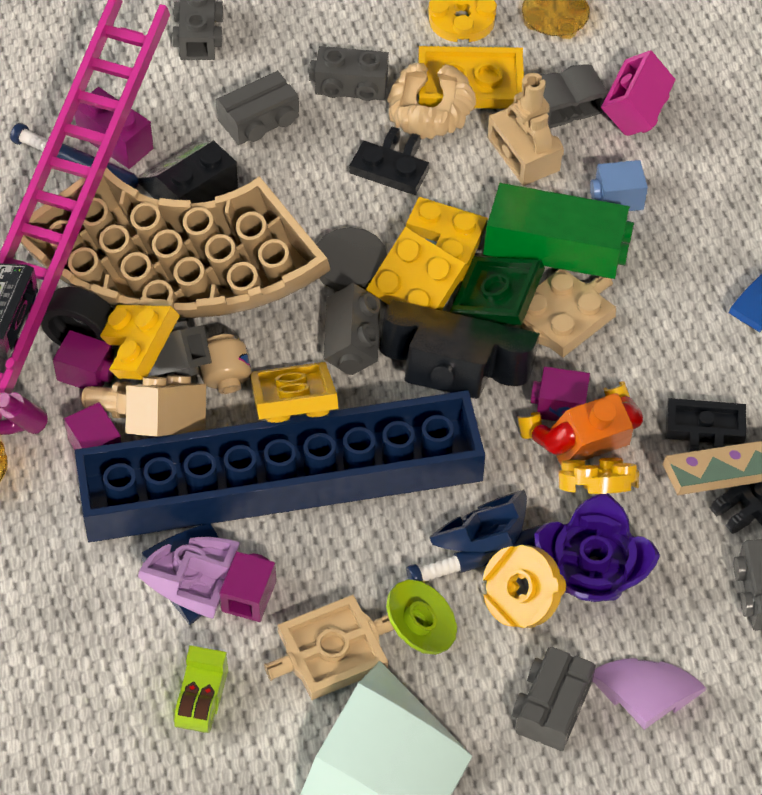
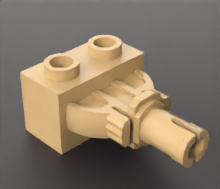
(524, 135)
(155, 407)

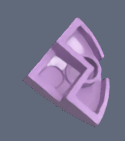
(191, 573)
(647, 688)

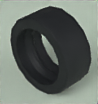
(78, 304)

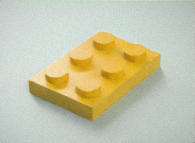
(491, 73)
(293, 392)

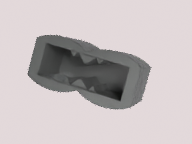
(573, 94)

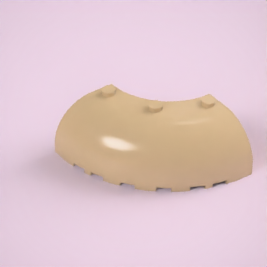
(183, 253)

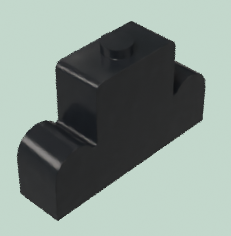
(456, 350)

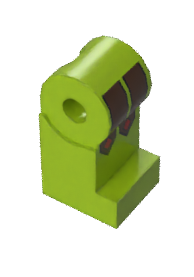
(201, 689)

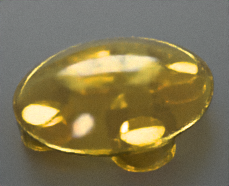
(556, 17)

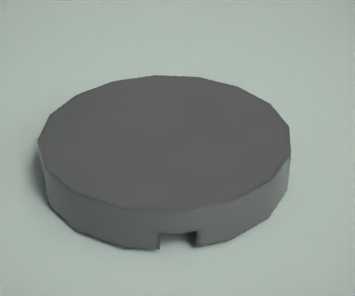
(352, 257)

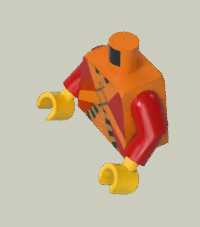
(587, 428)

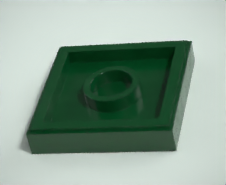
(498, 289)

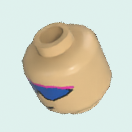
(229, 364)

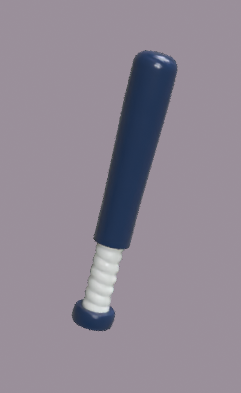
(21, 134)
(464, 561)

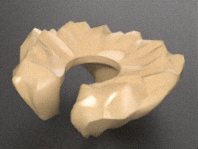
(429, 121)

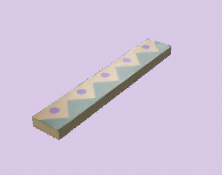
(715, 468)

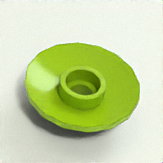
(421, 617)

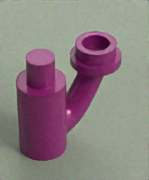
(20, 415)

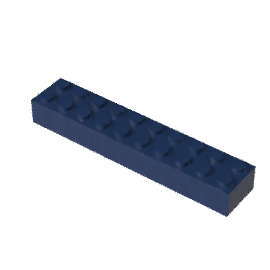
(279, 466)

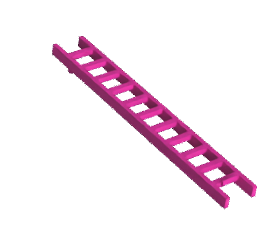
(92, 174)

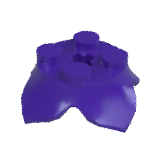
(602, 531)

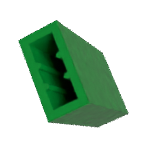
(559, 230)

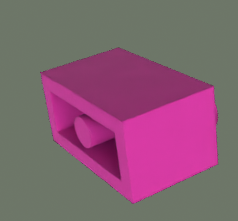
(638, 93)

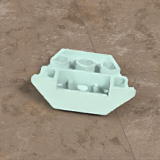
(386, 745)

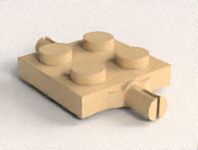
(568, 311)
(330, 647)

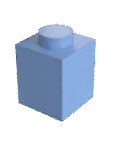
(620, 184)

